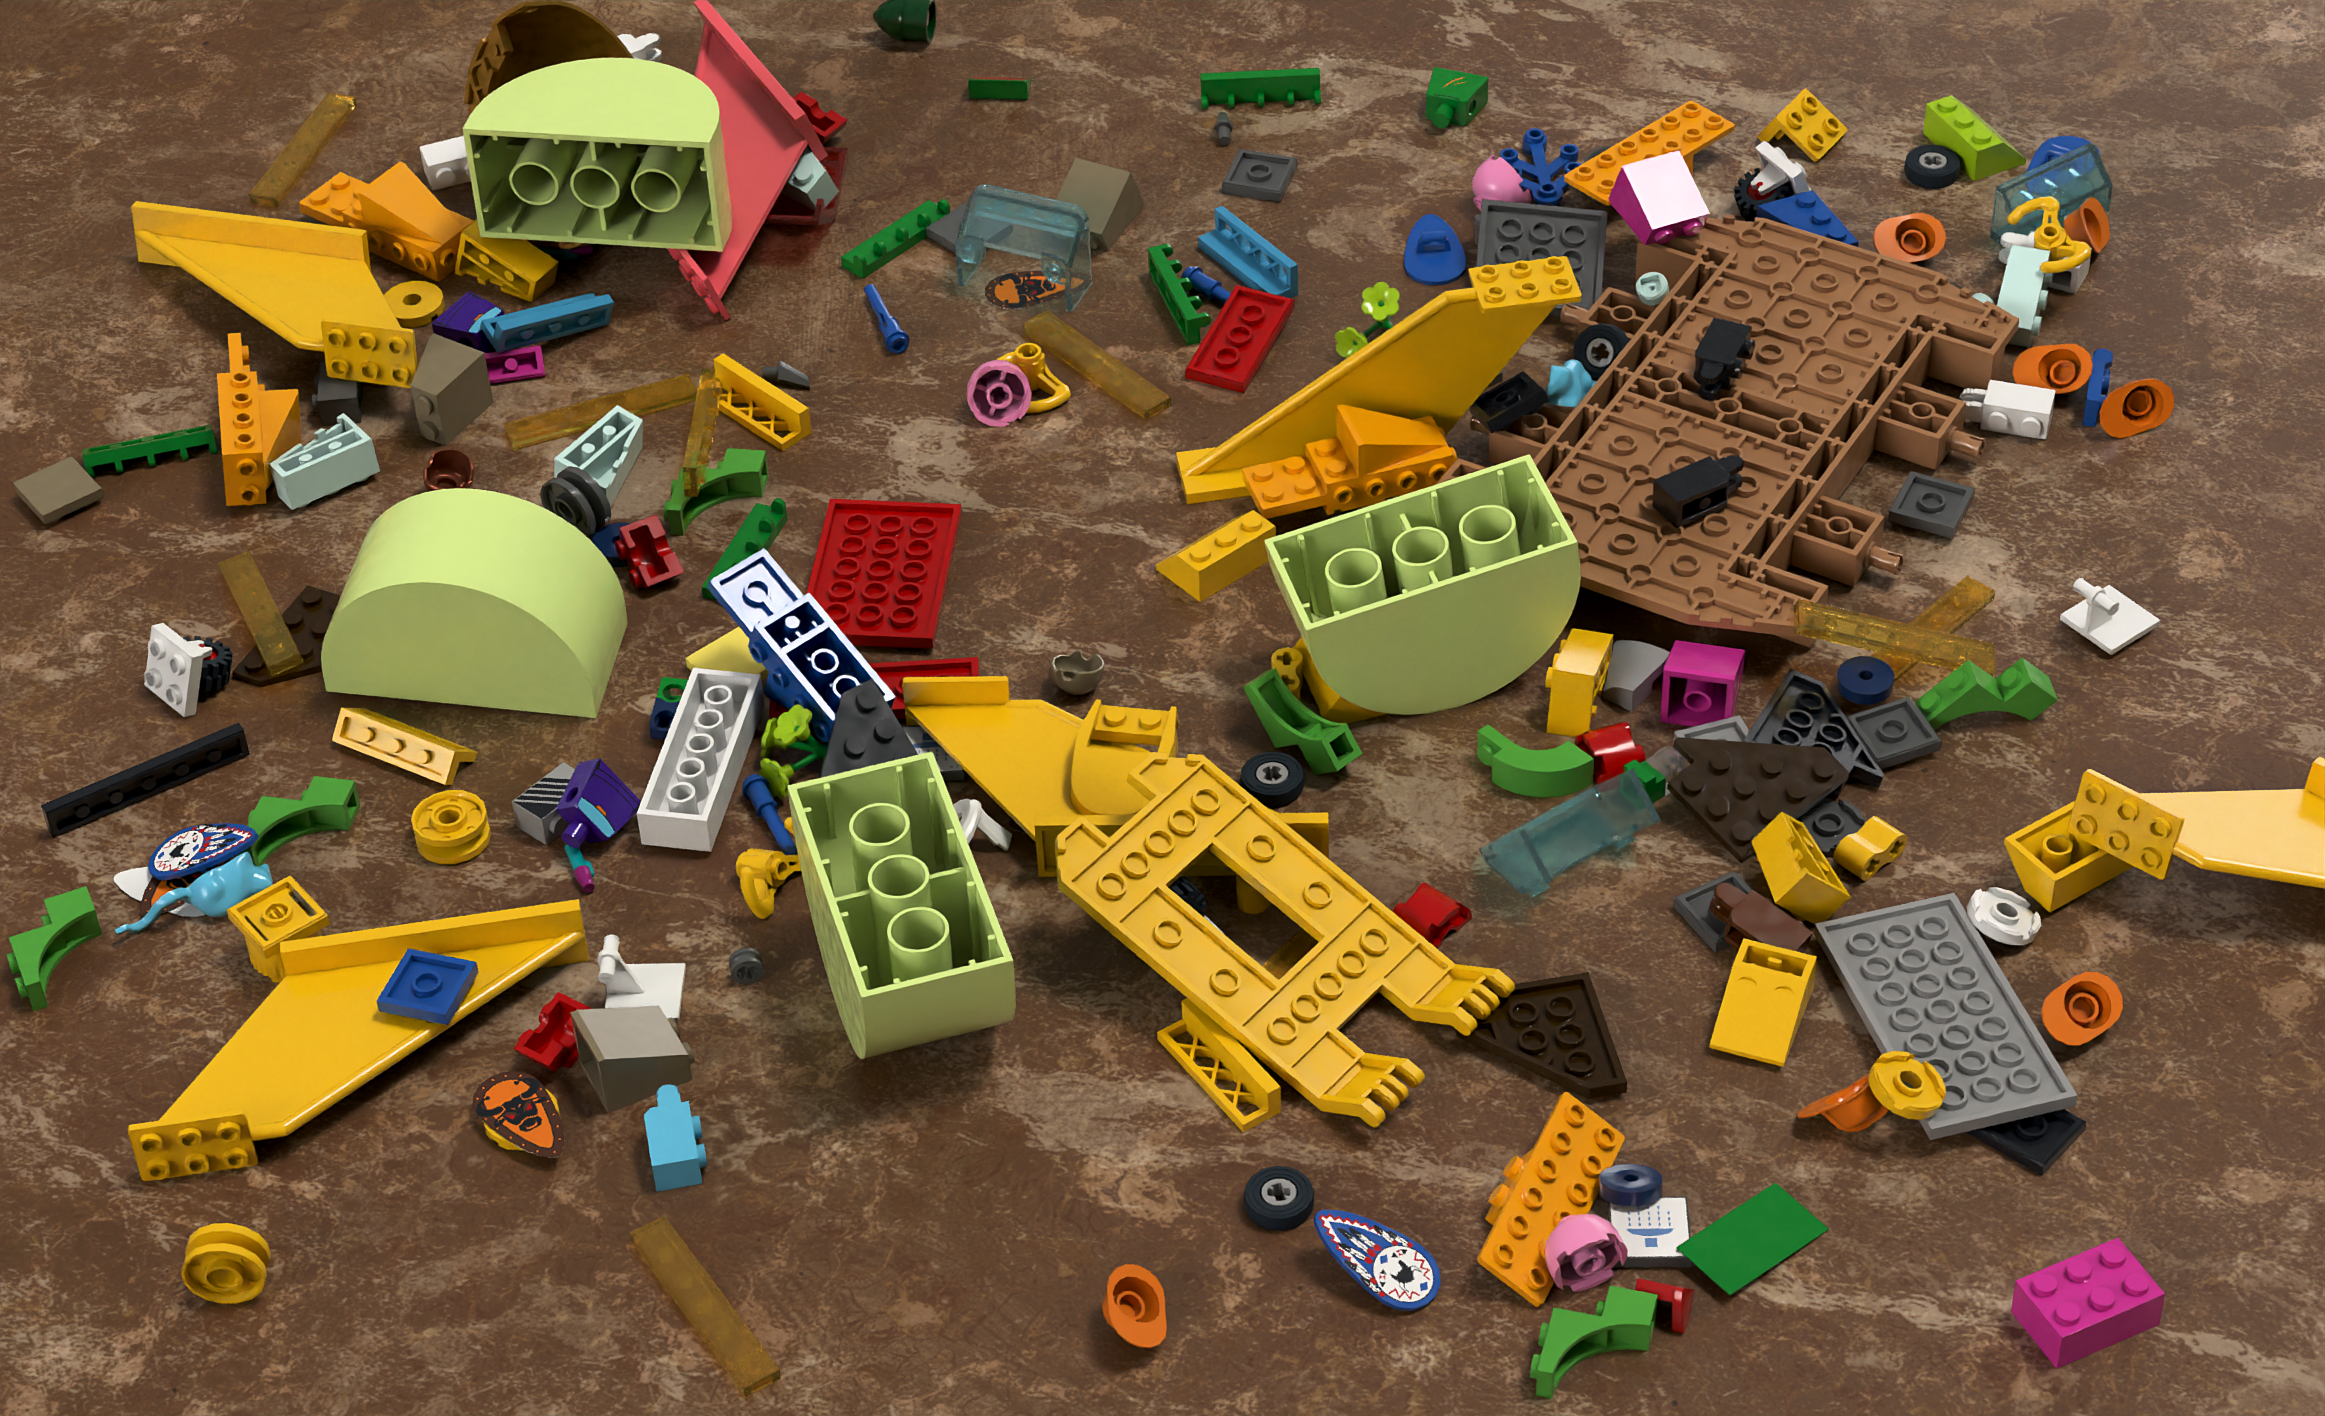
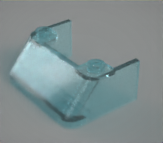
(1030, 228)
(1571, 833)

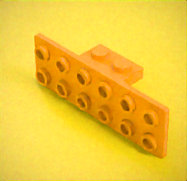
(1683, 129)
(1541, 1190)

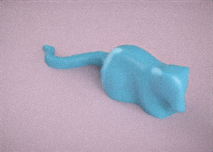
(1568, 384)
(212, 891)

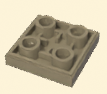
(58, 490)

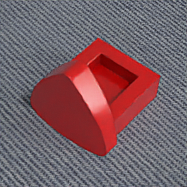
(1680, 1296)

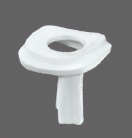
(975, 818)

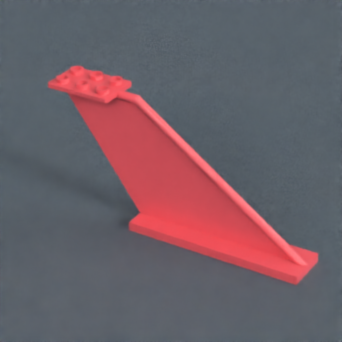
(761, 142)

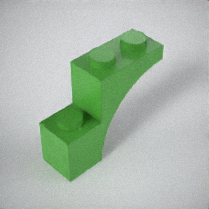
(737, 476)
(1970, 690)
(1288, 722)
(323, 807)
(37, 952)
(1571, 1336)

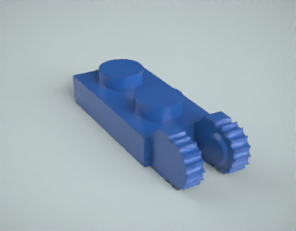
(2097, 385)

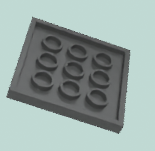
(1535, 232)

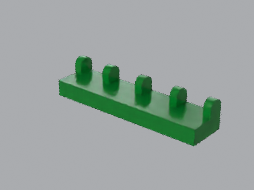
(1260, 86)
(894, 239)
(1173, 293)
(148, 447)
(756, 533)

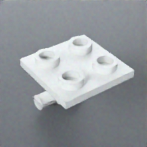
(2108, 617)
(640, 983)

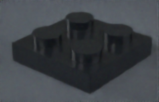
(1508, 402)

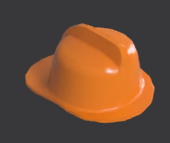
(2089, 225)
(1910, 237)
(2054, 367)
(2136, 407)
(2082, 1008)
(1848, 1108)
(1135, 1306)

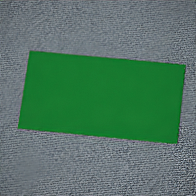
(1752, 1238)

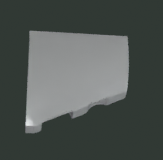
(1632, 671)

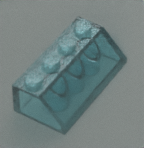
(2067, 179)

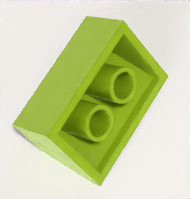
(1974, 141)

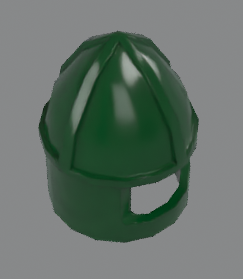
(907, 19)

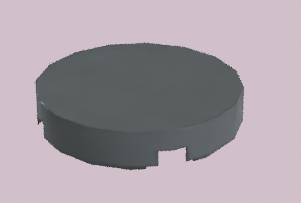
(1831, 822)

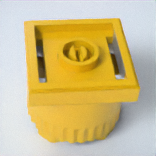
(276, 916)

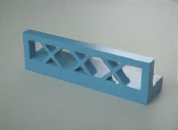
(1246, 261)
(548, 321)

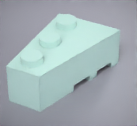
(809, 182)
(2025, 291)
(606, 450)
(325, 464)

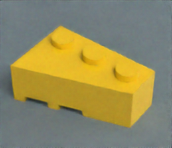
(1798, 870)

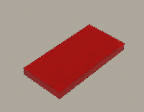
(1240, 339)

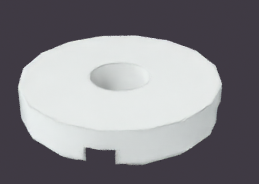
(2003, 916)

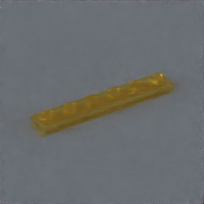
(700, 436)

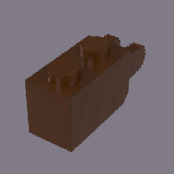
(1757, 919)

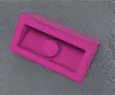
(515, 364)

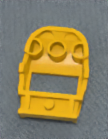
(1101, 774)

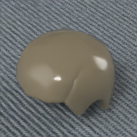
(1075, 673)

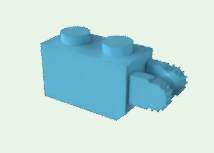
(672, 1141)

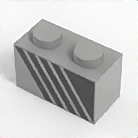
(537, 806)

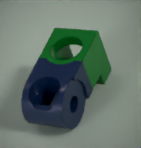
(665, 707)

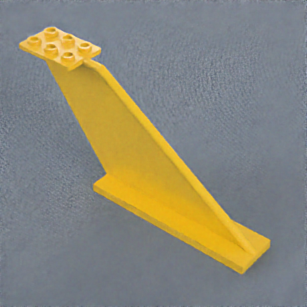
(293, 278)
(1417, 369)
(1025, 760)
(2231, 832)
(327, 1038)

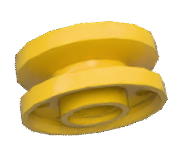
(451, 827)
(225, 1263)

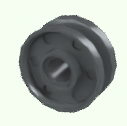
(577, 500)

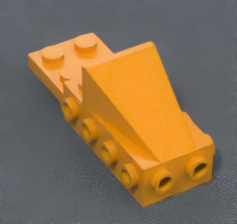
(400, 219)
(253, 427)
(1367, 462)

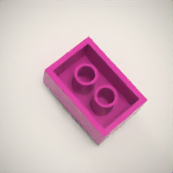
(2087, 1302)

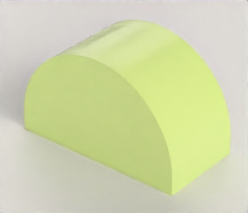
(601, 157)
(1433, 589)
(477, 608)
(899, 907)

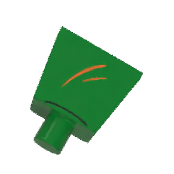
(1455, 97)

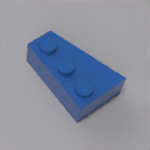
(1807, 213)

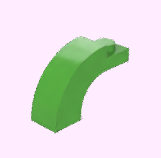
(1534, 772)

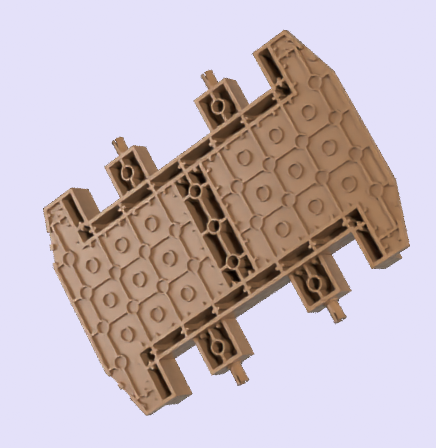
(1829, 382)

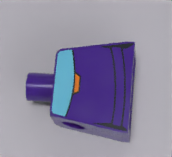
(463, 321)
(595, 804)

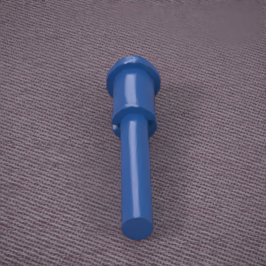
(1205, 285)
(895, 338)
(757, 791)

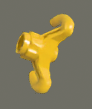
(2052, 236)
(1032, 364)
(763, 873)

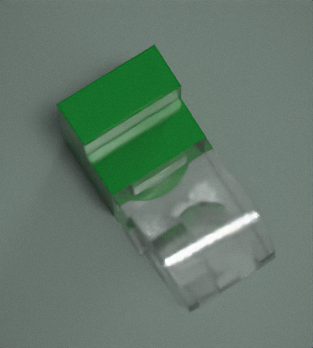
(1658, 771)

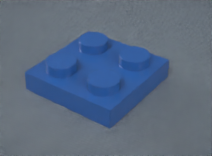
(427, 986)

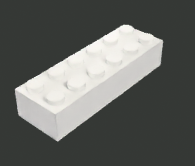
(701, 760)

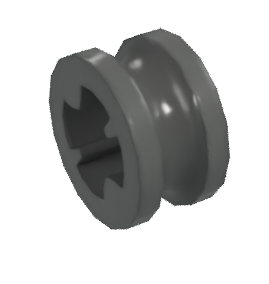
(746, 966)

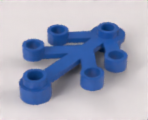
(1536, 145)

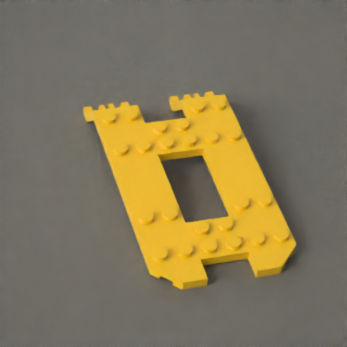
(1284, 1021)

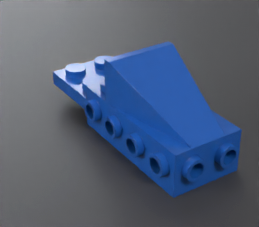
(793, 639)

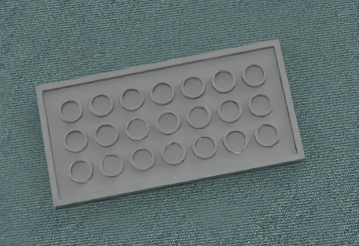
(1939, 994)

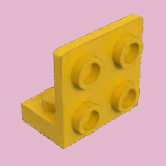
(1807, 125)

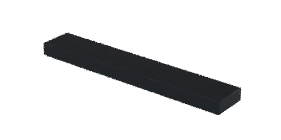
(145, 780)

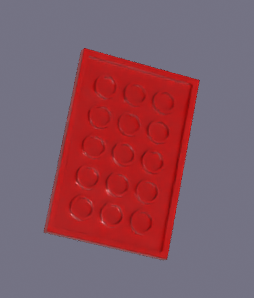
(885, 569)

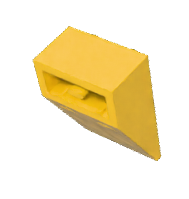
(1764, 1002)

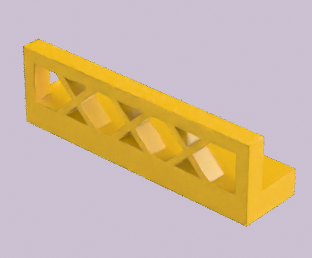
(764, 401)
(400, 744)
(1234, 1060)

